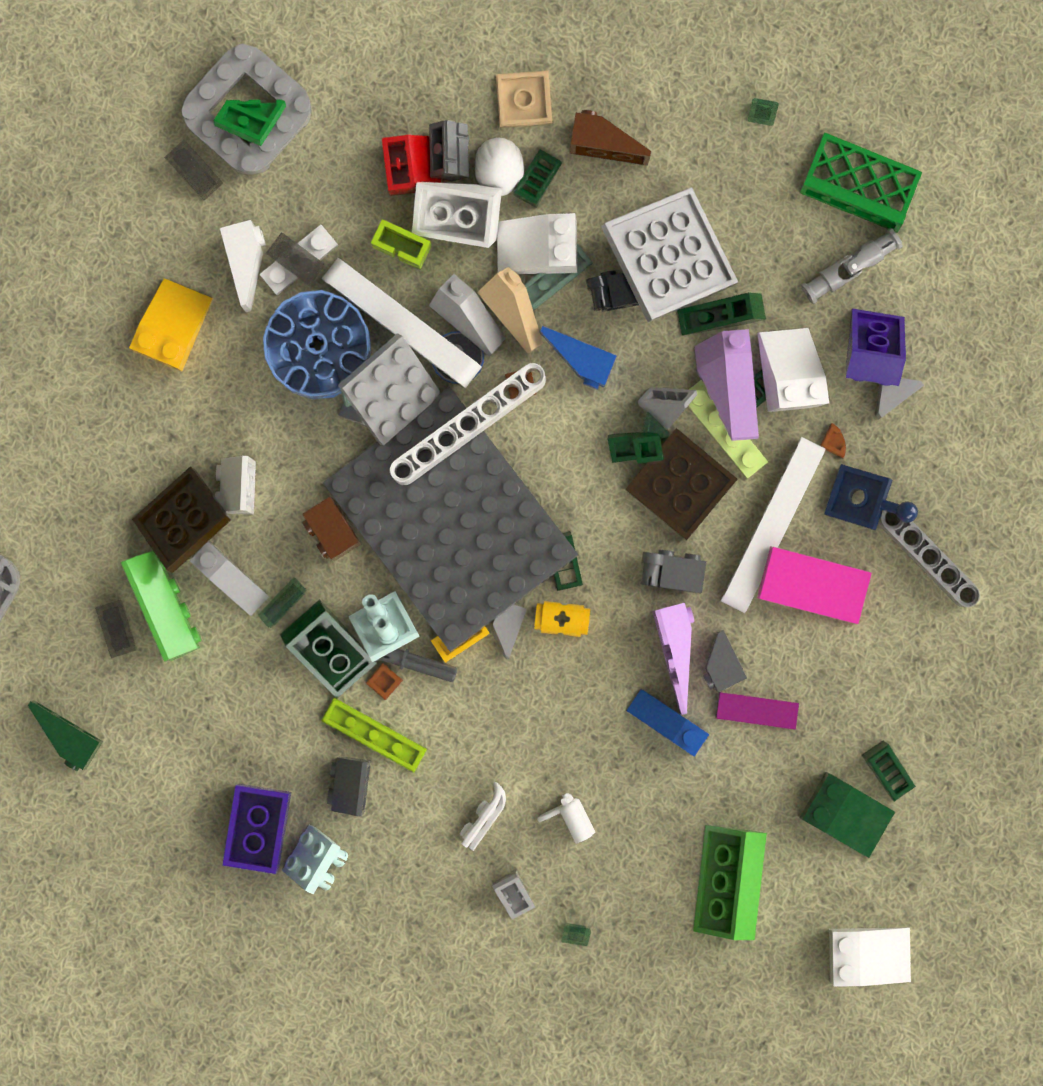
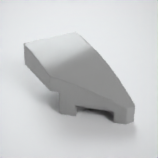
(507, 628)

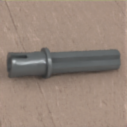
(420, 664)

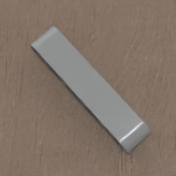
(940, 562)

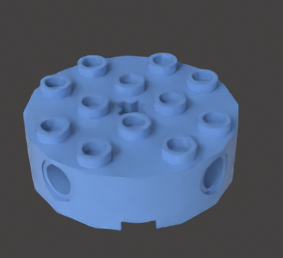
(293, 332)

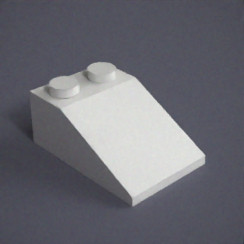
(457, 212)
(538, 244)
(244, 254)
(791, 370)
(236, 484)
(869, 956)

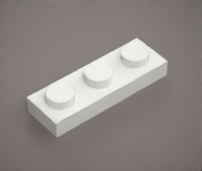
(317, 243)

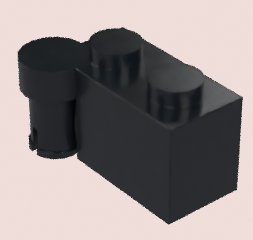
(611, 292)

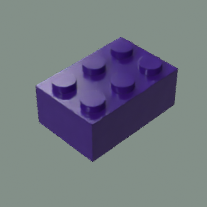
(257, 828)

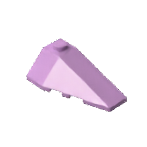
(727, 372)
(675, 638)

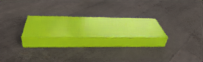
(374, 735)

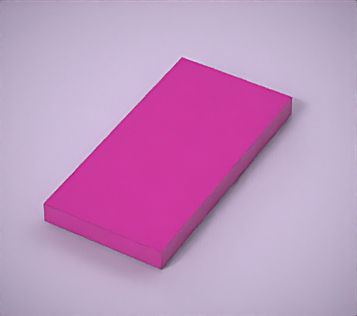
(814, 585)

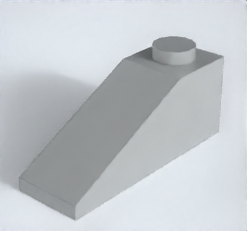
(466, 312)
(229, 578)

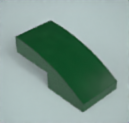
(635, 446)

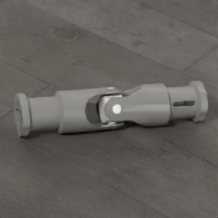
(866, 256)

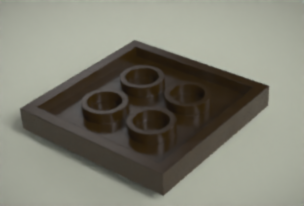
(682, 485)
(181, 519)

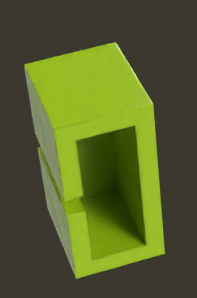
(394, 239)

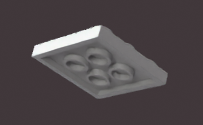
(389, 389)

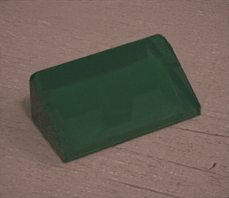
(282, 603)

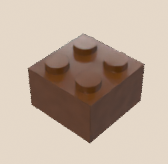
(331, 529)

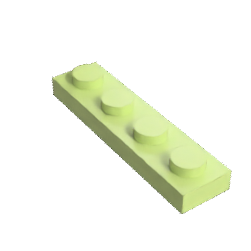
(741, 452)

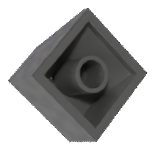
(349, 786)

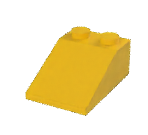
(171, 324)

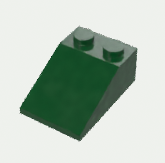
(327, 649)
(847, 814)

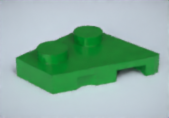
(249, 118)

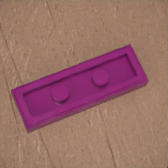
(757, 710)

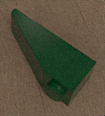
(722, 313)
(68, 739)

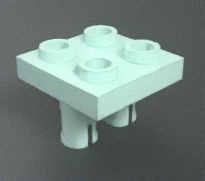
(383, 625)
(312, 859)

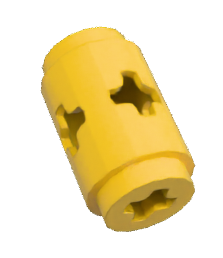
(575, 627)

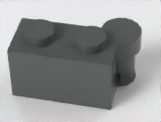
(673, 572)

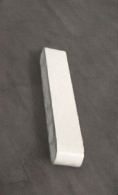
(401, 321)
(474, 412)
(773, 524)

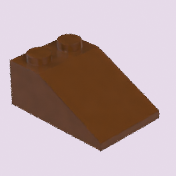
(601, 139)

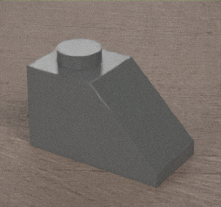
(723, 665)

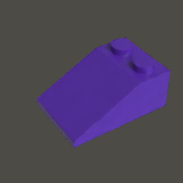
(876, 347)

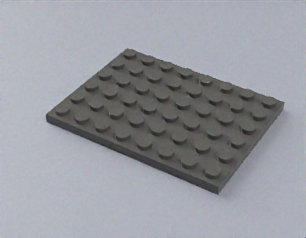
(459, 536)

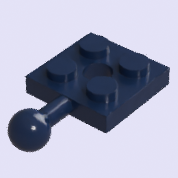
(875, 494)

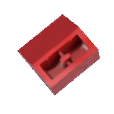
(406, 163)

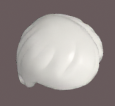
(499, 165)

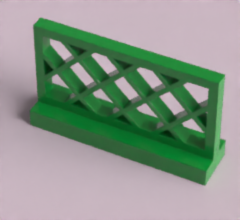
(858, 203)

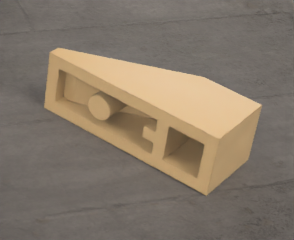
(511, 304)

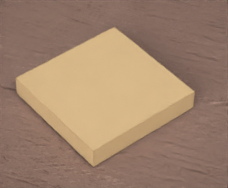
(524, 99)

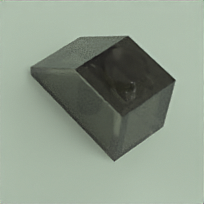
(193, 170)

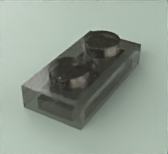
(295, 259)
(116, 628)

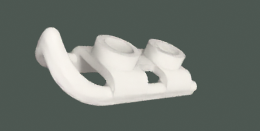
(487, 812)

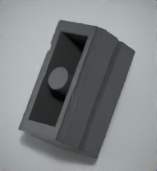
(449, 150)

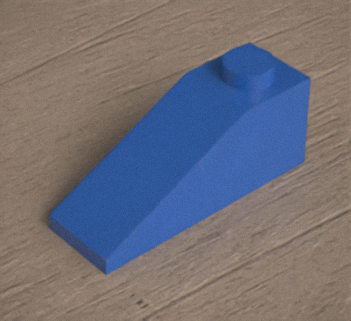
(584, 359)
(667, 722)

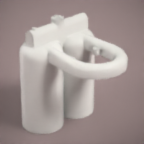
(574, 817)

